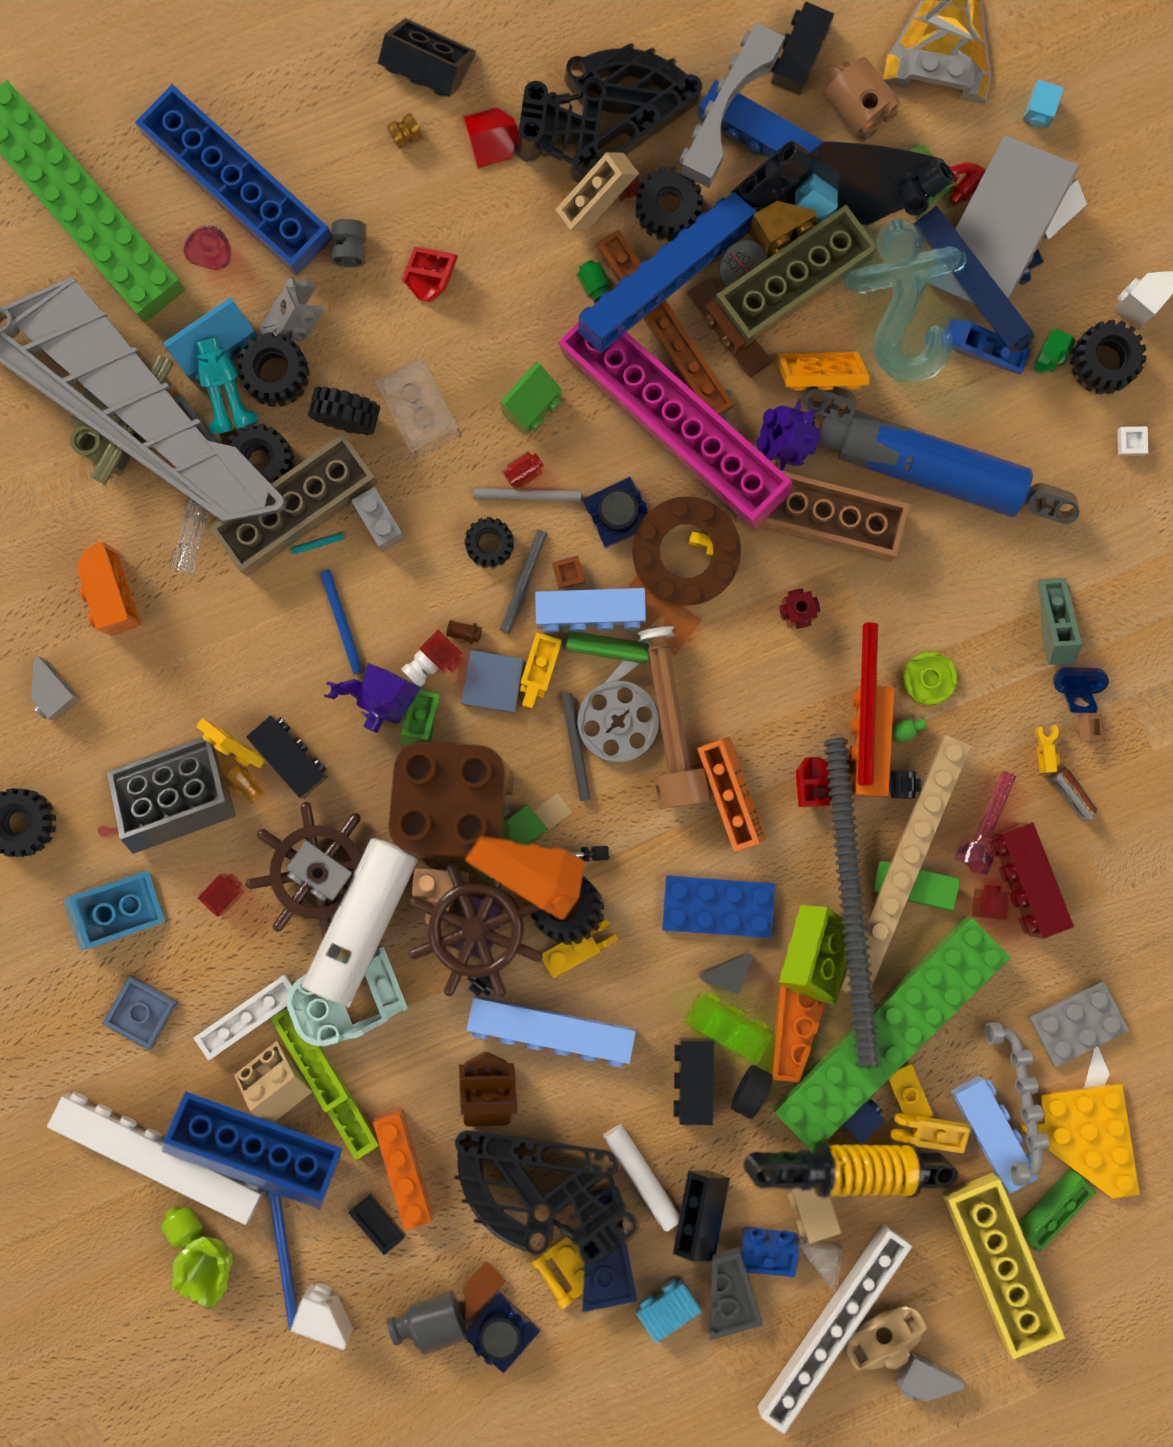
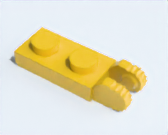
(564, 957)
(932, 1133)

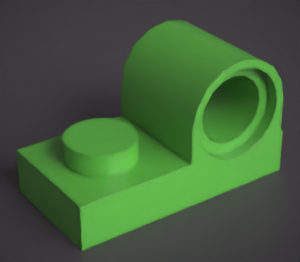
(420, 718)

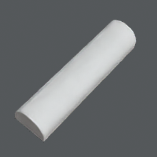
(642, 1177)

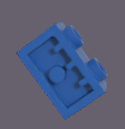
(770, 1251)

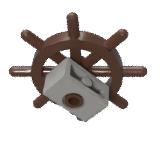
(309, 869)

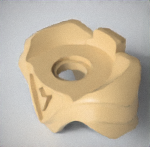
(906, 1329)

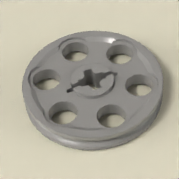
(617, 708)

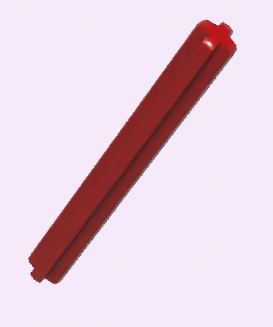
(868, 704)

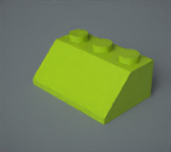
(816, 955)

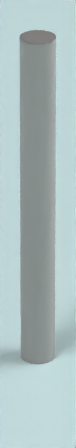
(527, 494)

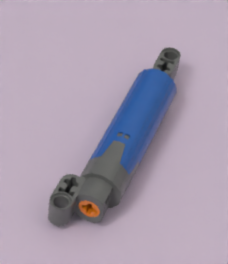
(933, 461)

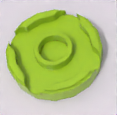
(929, 678)

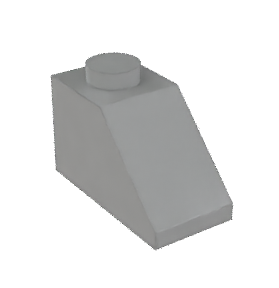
(50, 691)
(926, 1379)

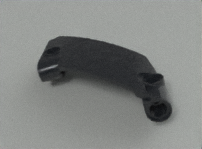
(867, 177)

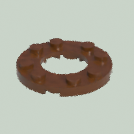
(685, 512)

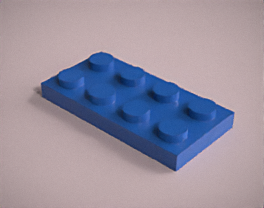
(718, 906)

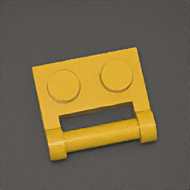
(570, 1263)

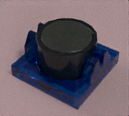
(617, 511)
(501, 1333)

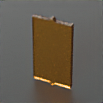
(667, 614)

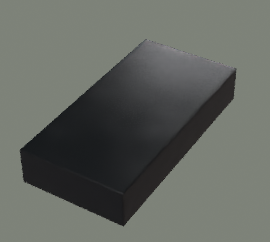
(377, 1224)

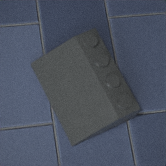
(169, 795)

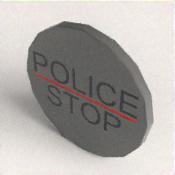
(739, 260)

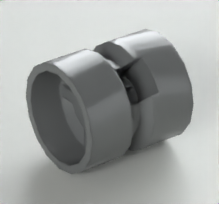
(348, 240)

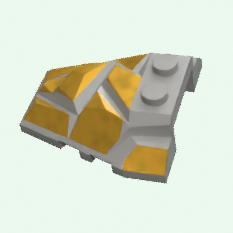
(943, 47)

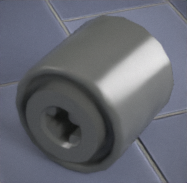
(437, 1323)

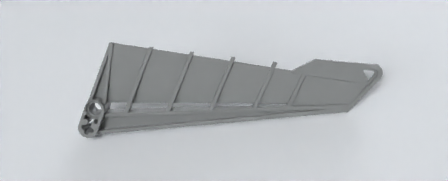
(89, 347)

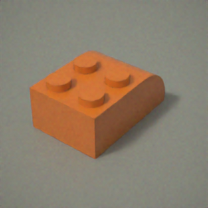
(106, 590)

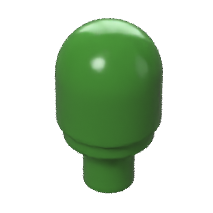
(906, 729)

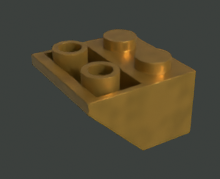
(780, 225)

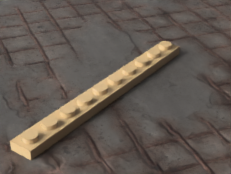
(912, 851)

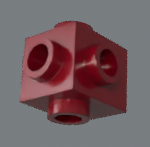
(795, 617)

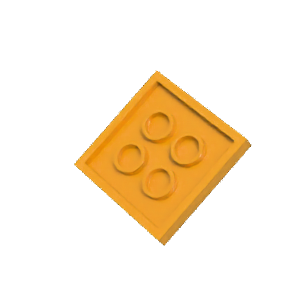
(823, 370)

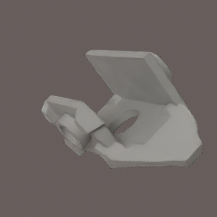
(299, 317)

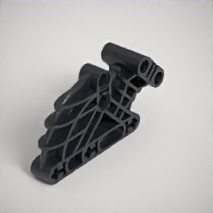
(548, 124)
(596, 1220)

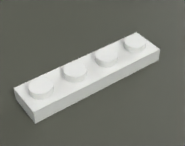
(244, 1018)

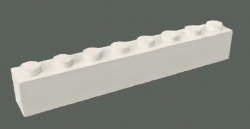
(142, 1152)
(833, 1328)

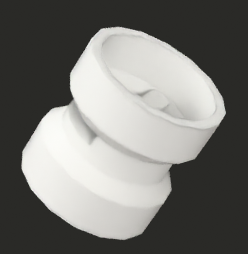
(420, 669)

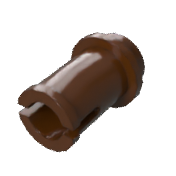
(464, 631)

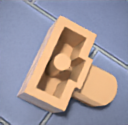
(433, 885)

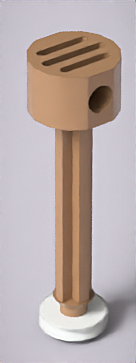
(681, 784)

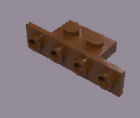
(752, 357)

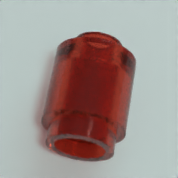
(523, 470)

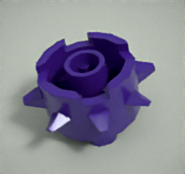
(788, 435)

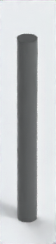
(523, 581)
(575, 745)

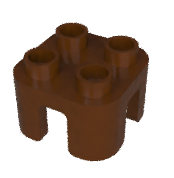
(448, 798)

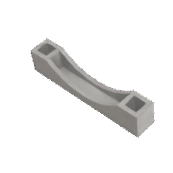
(756, 58)

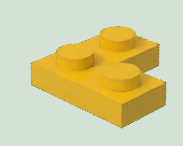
(225, 743)

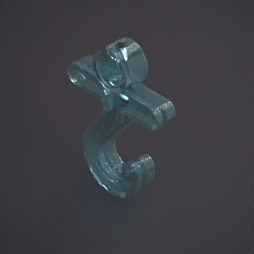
(907, 273)

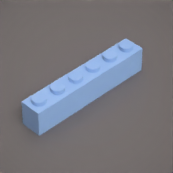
(551, 1030)

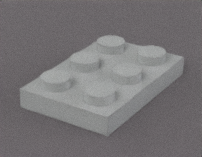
(1078, 1023)

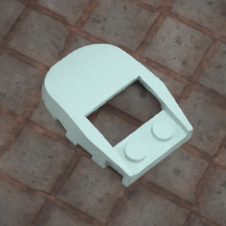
(327, 1023)

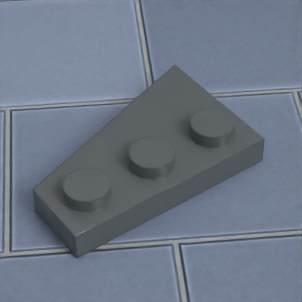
(732, 1297)

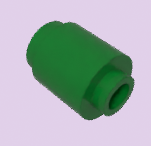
(593, 280)

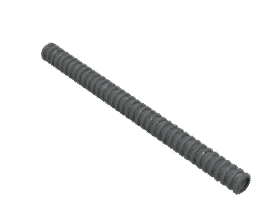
(852, 902)

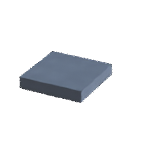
(492, 681)
(140, 1012)

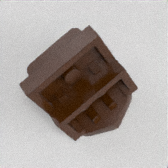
(487, 1091)

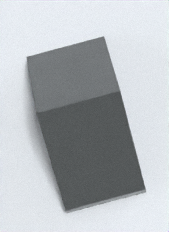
(729, 974)

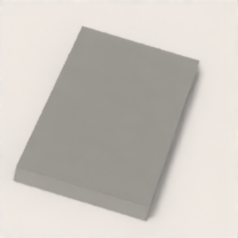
(1010, 213)

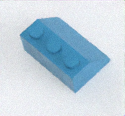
(223, 321)

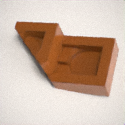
(480, 1288)

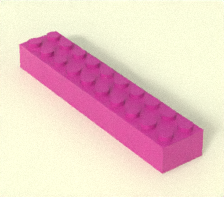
(682, 424)

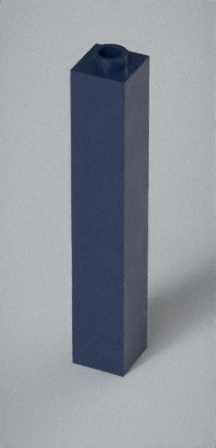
(978, 283)

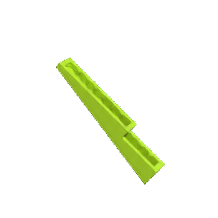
(328, 1089)

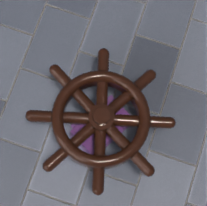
(475, 930)

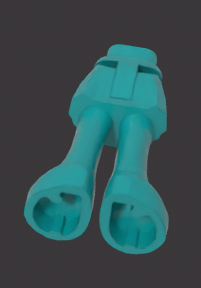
(215, 370)

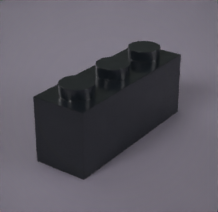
(801, 47)
(288, 756)
(694, 1081)
(701, 1215)

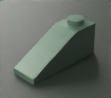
(1058, 622)

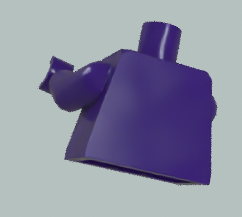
(380, 693)

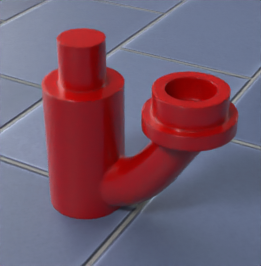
(968, 183)

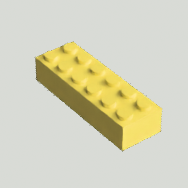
(1003, 1265)

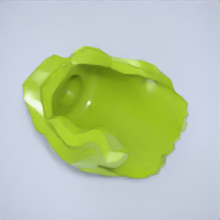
(202, 1271)

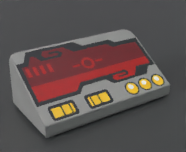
(1074, 794)

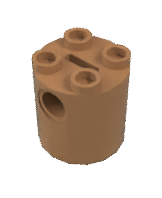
(855, 89)

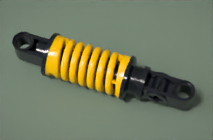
(852, 1170)

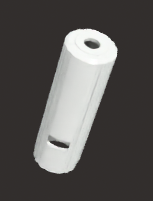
(360, 921)

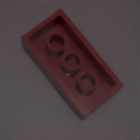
(1031, 881)

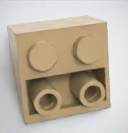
(272, 1083)

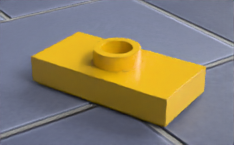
(909, 1092)

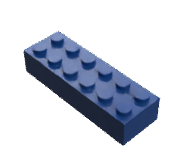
(251, 1150)

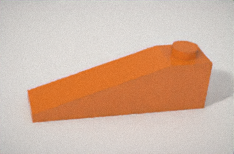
(538, 874)

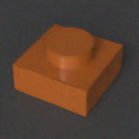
(568, 572)

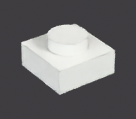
(1132, 441)

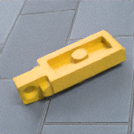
(539, 668)

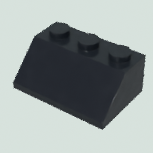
(425, 57)

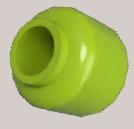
(181, 1226)

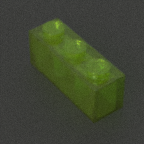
(728, 1026)

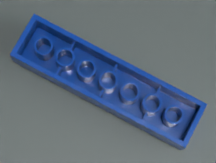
(234, 179)

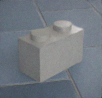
(378, 519)

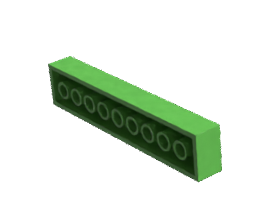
(83, 208)
(904, 1023)

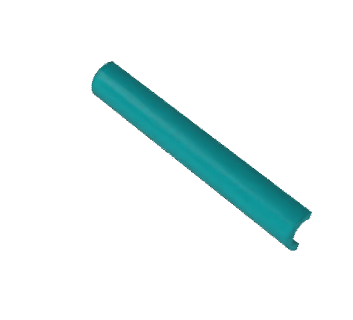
(317, 543)

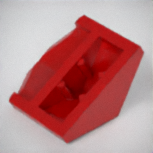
(491, 136)
(428, 272)
(813, 783)

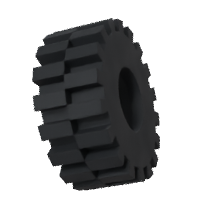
(663, 222)
(344, 410)
(269, 441)
(39, 826)

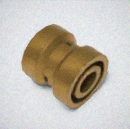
(404, 131)

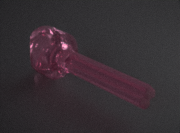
(977, 851)

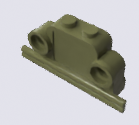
(100, 450)

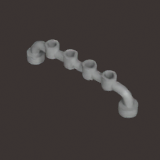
(1030, 1114)

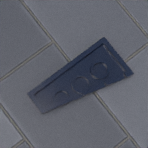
(611, 1280)

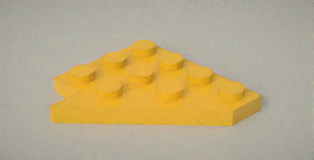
(1092, 1136)

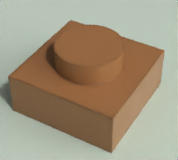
(1090, 727)

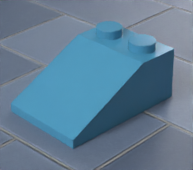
(113, 910)

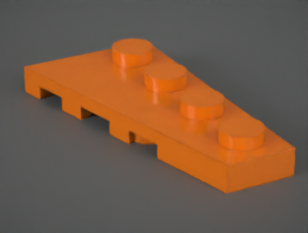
(794, 1031)

